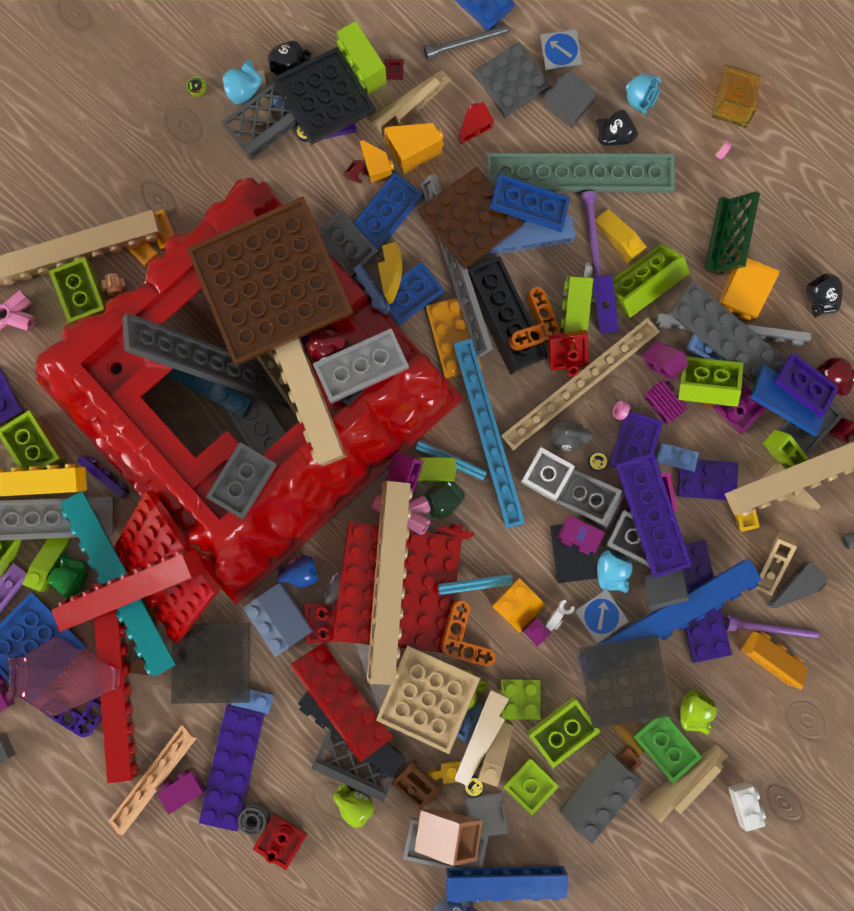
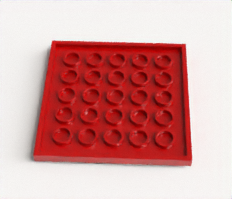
(148, 538)
(429, 562)

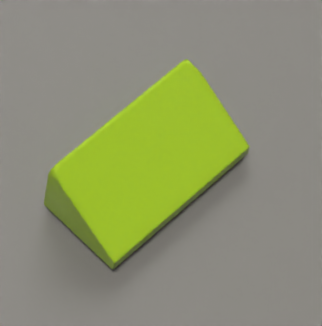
(438, 469)

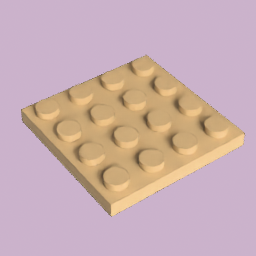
(428, 699)

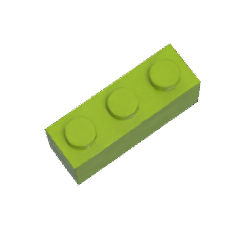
(576, 303)

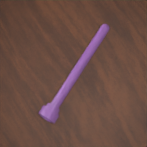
(589, 199)
(733, 623)

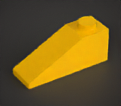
(620, 236)

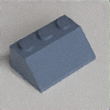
(278, 619)

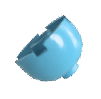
(643, 92)

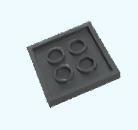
(512, 79)

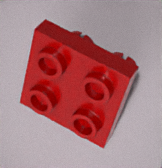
(568, 351)
(321, 619)
(279, 841)

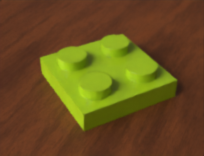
(523, 698)
(530, 786)

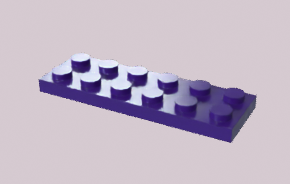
(653, 515)
(707, 636)
(231, 768)

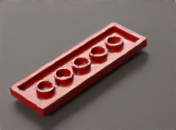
(341, 702)

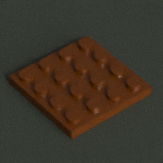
(465, 222)

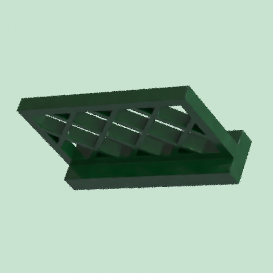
(724, 231)

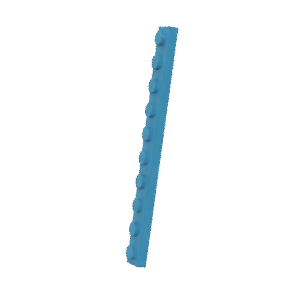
(488, 433)

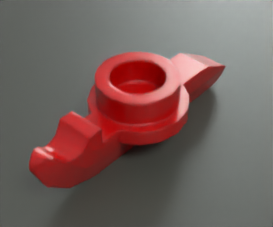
(455, 530)

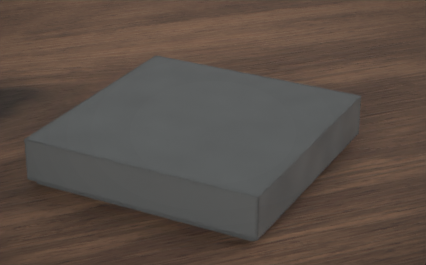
(666, 589)

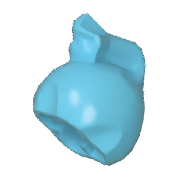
(242, 84)
(613, 571)

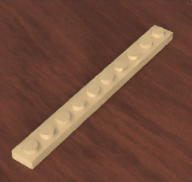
(580, 384)

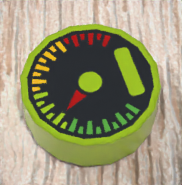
(196, 86)

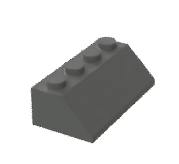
(601, 796)

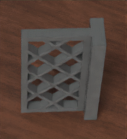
(271, 134)
(345, 776)

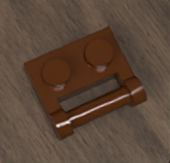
(413, 788)

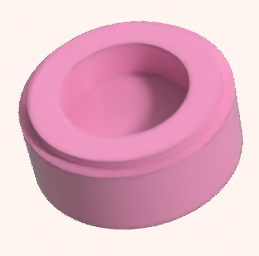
(723, 150)
(621, 410)

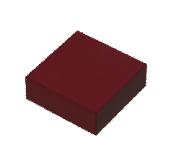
(394, 69)

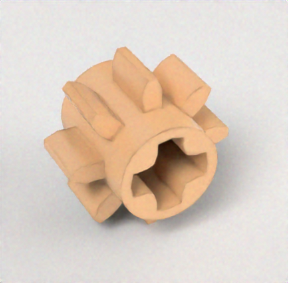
(113, 284)

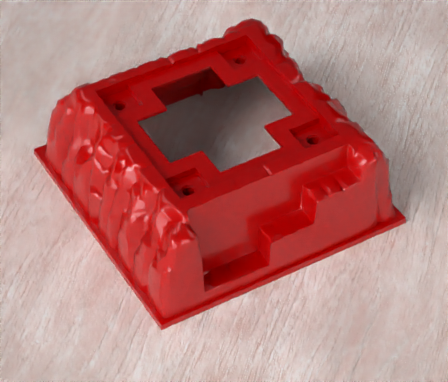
(150, 456)

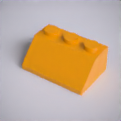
(775, 659)

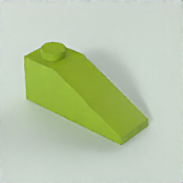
(785, 449)
(44, 563)

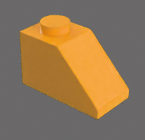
(376, 162)

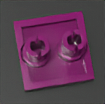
(744, 415)

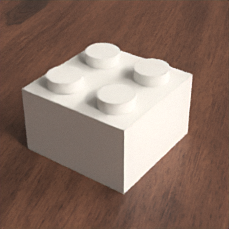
(547, 474)

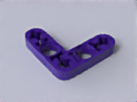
(79, 719)

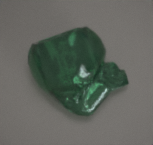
(444, 499)

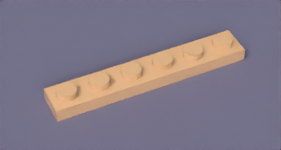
(152, 780)

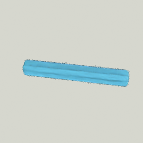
(461, 464)
(475, 584)

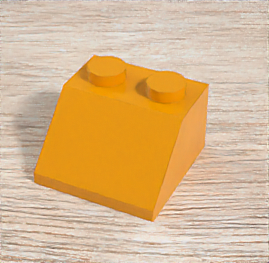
(518, 605)

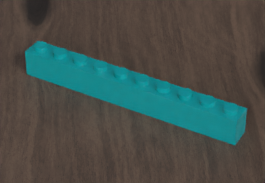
(109, 566)

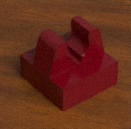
(354, 169)
(843, 430)

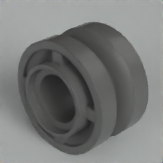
(247, 825)

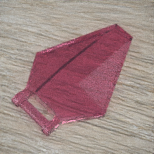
(59, 677)

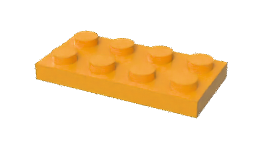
(448, 328)

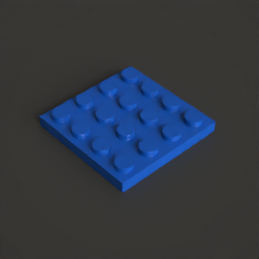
(29, 628)

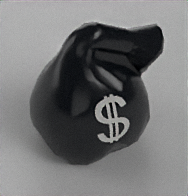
(287, 56)
(617, 129)
(825, 294)

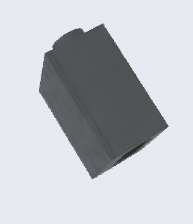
(570, 98)

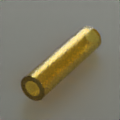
(628, 739)

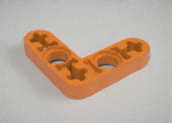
(540, 328)
(456, 639)

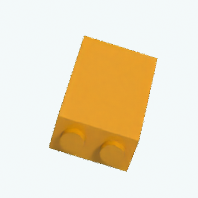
(413, 144)
(748, 289)

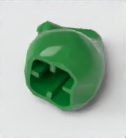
(68, 577)

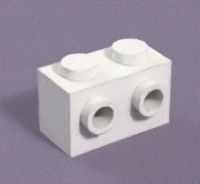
(746, 806)

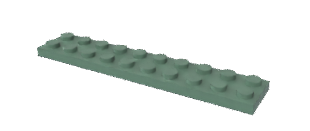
(587, 171)

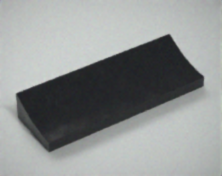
(504, 313)

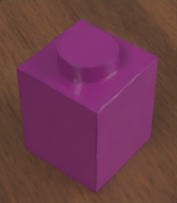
(536, 631)

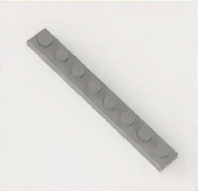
(778, 336)

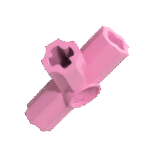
(15, 314)
(418, 507)

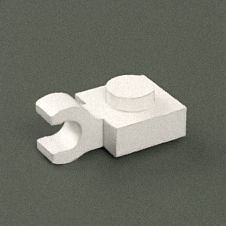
(554, 620)

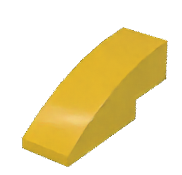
(391, 270)

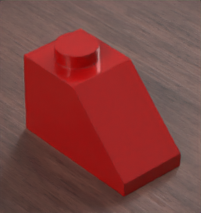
(475, 122)

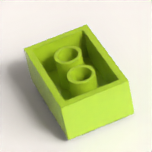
(361, 57)
(78, 290)
(711, 381)
(31, 442)
(563, 732)

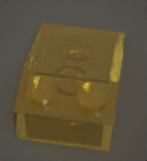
(736, 96)

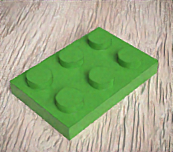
(667, 747)

